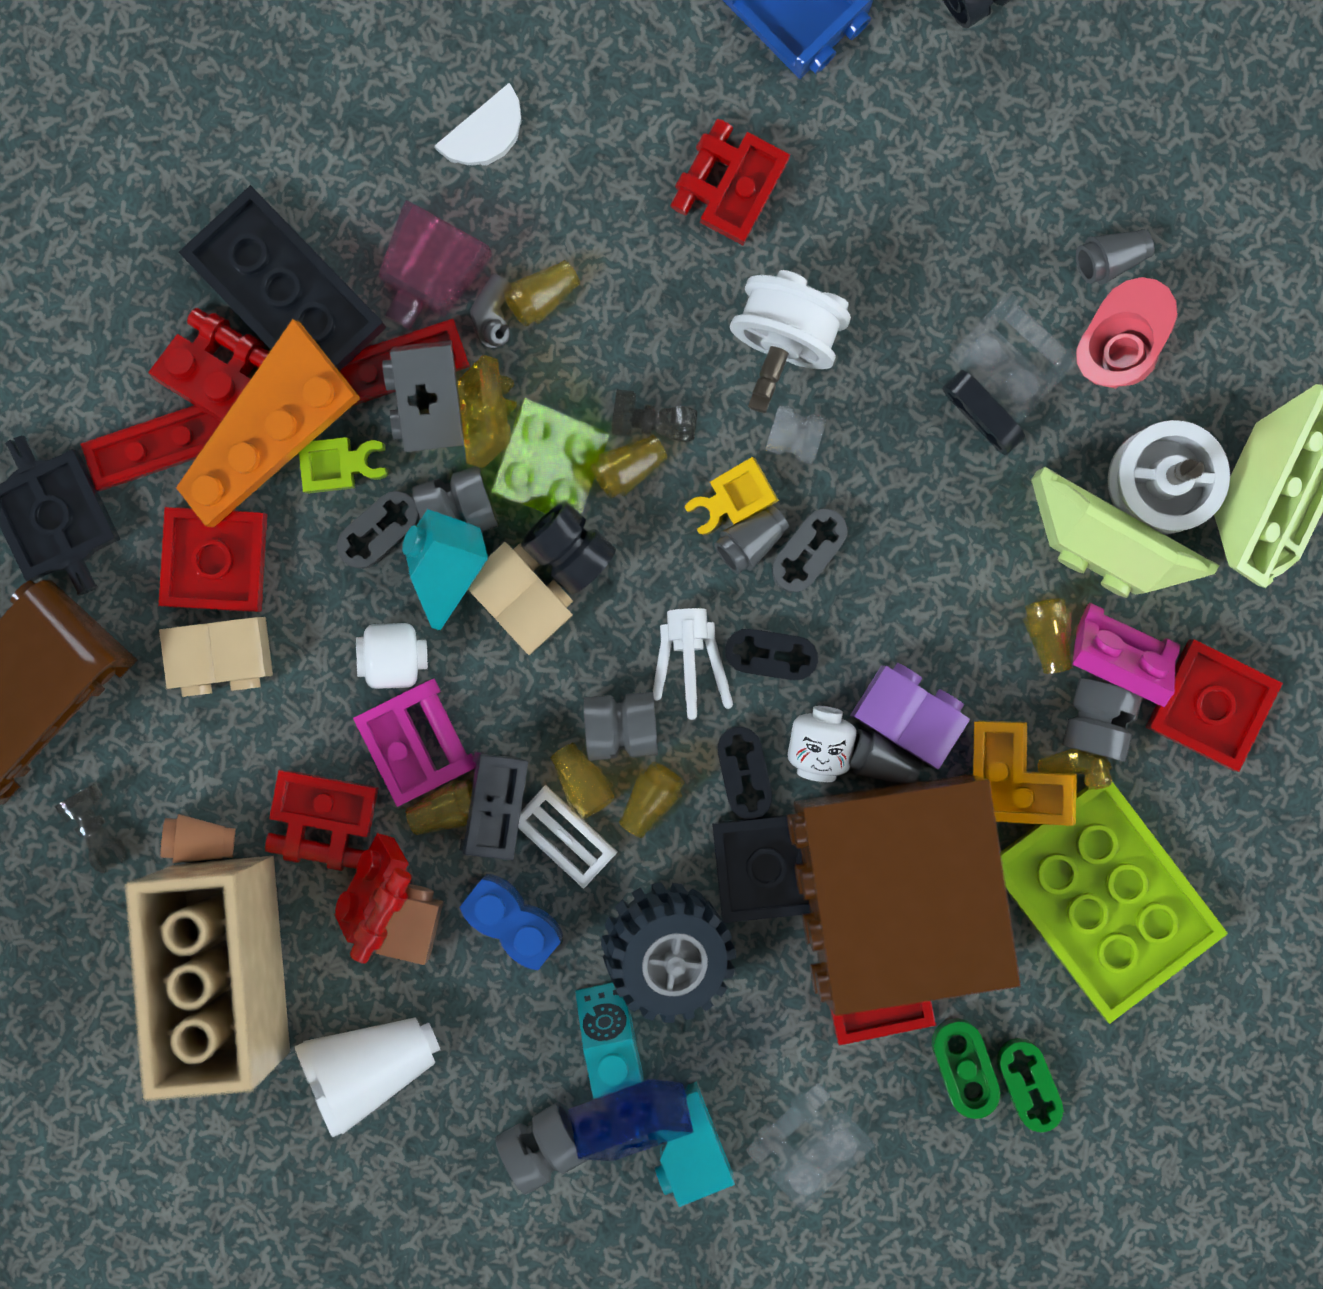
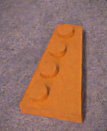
(273, 419)

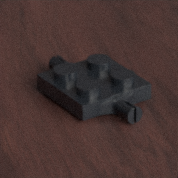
(53, 515)

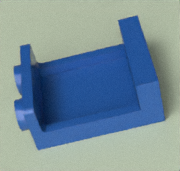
(803, 30)

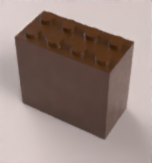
(904, 894)

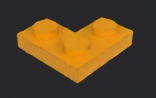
(1015, 793)

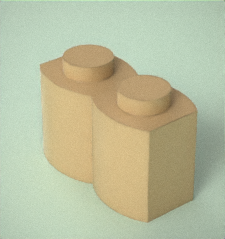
(519, 598)
(216, 653)

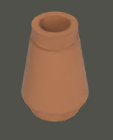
(195, 840)

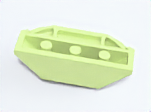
(1275, 491)
(1111, 541)

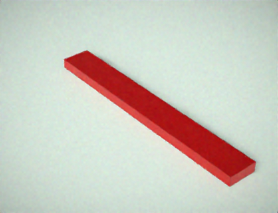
(184, 433)

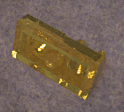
(485, 411)

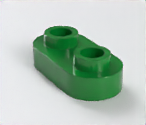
(966, 1066)

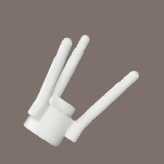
(687, 631)

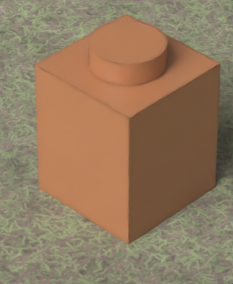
(413, 927)

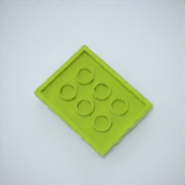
(1109, 901)

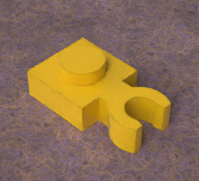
(738, 493)

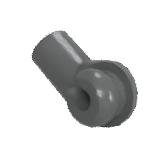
(487, 314)

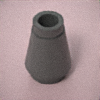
(1112, 254)
(751, 539)
(882, 759)

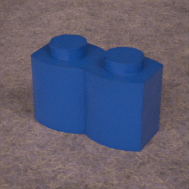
(523, 930)

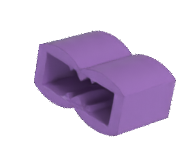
(910, 715)

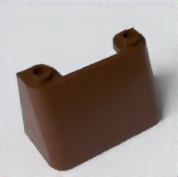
(48, 670)

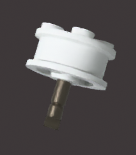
(789, 326)
(1169, 476)

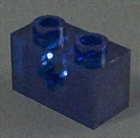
(630, 1120)

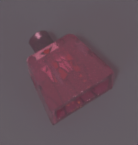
(429, 265)

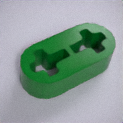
(1040, 1080)

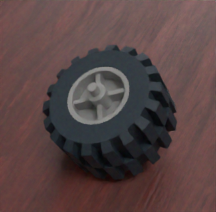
(668, 952)

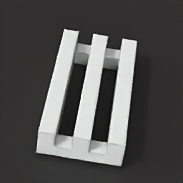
(596, 865)

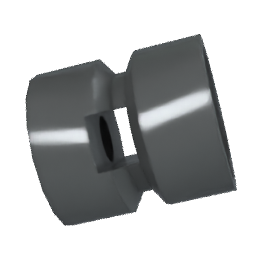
(462, 498)
(1102, 719)
(620, 726)
(551, 1134)

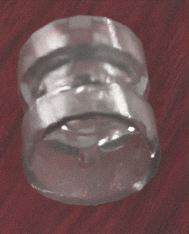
(795, 434)

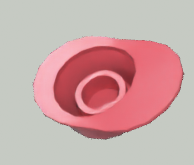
(1127, 333)

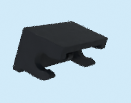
(495, 806)

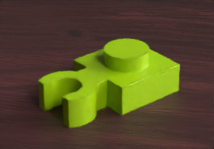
(332, 464)

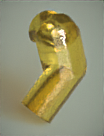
(1076, 761)

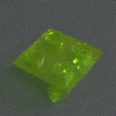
(548, 459)

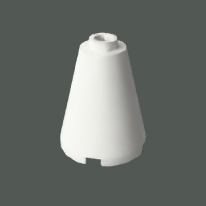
(364, 1068)

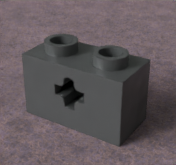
(435, 367)

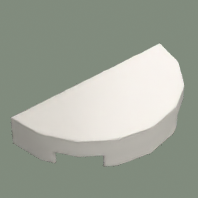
(486, 132)

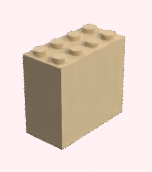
(208, 977)

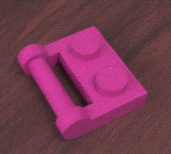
(1125, 656)
(400, 750)

